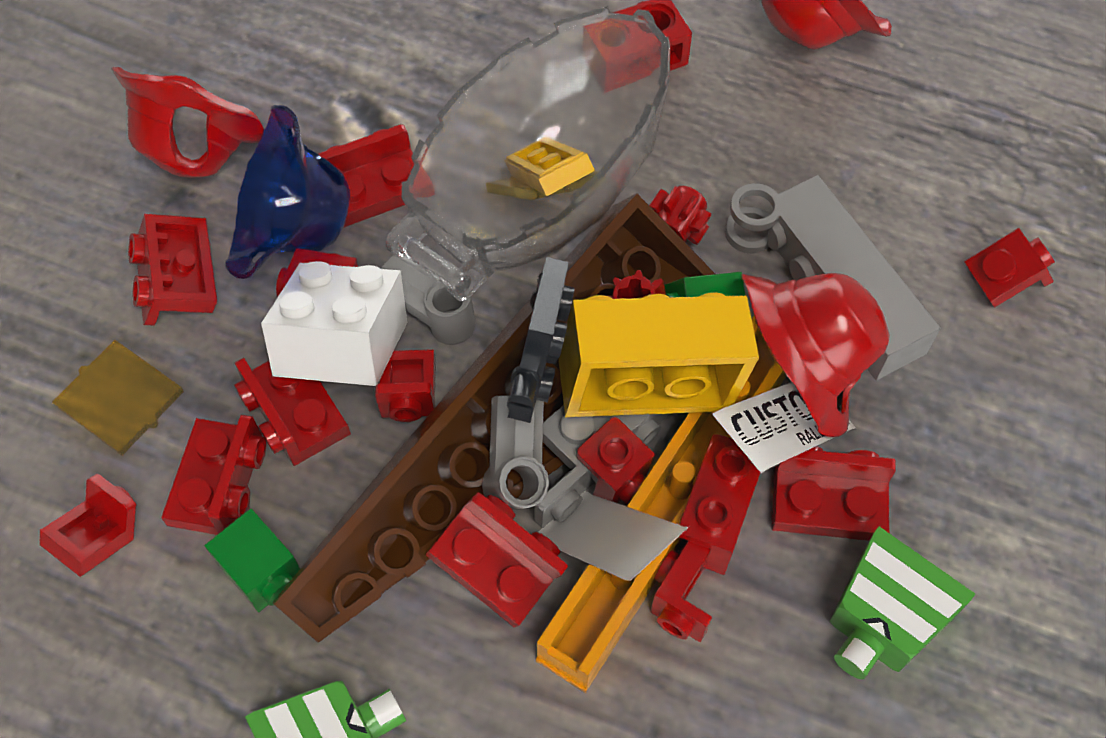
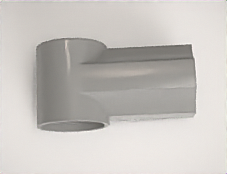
(429, 298)
(516, 447)

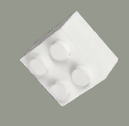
(335, 323)

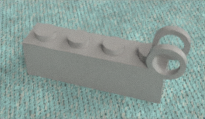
(823, 238)

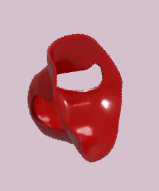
(823, 21)
(150, 122)
(821, 336)

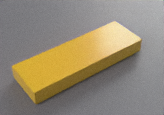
(548, 165)

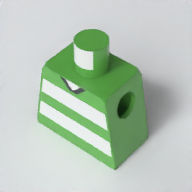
(893, 606)
(327, 714)

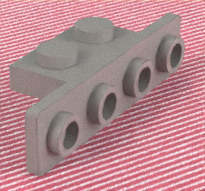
(563, 438)

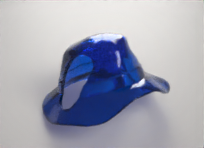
(285, 198)

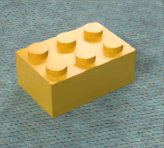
(656, 354)

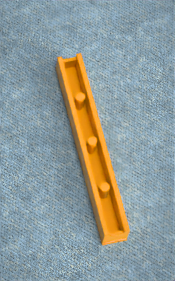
(604, 604)

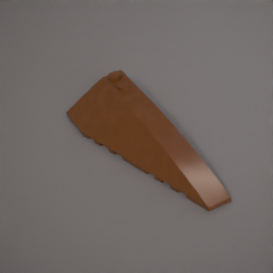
(450, 451)

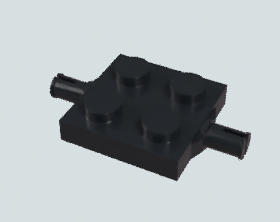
(544, 341)

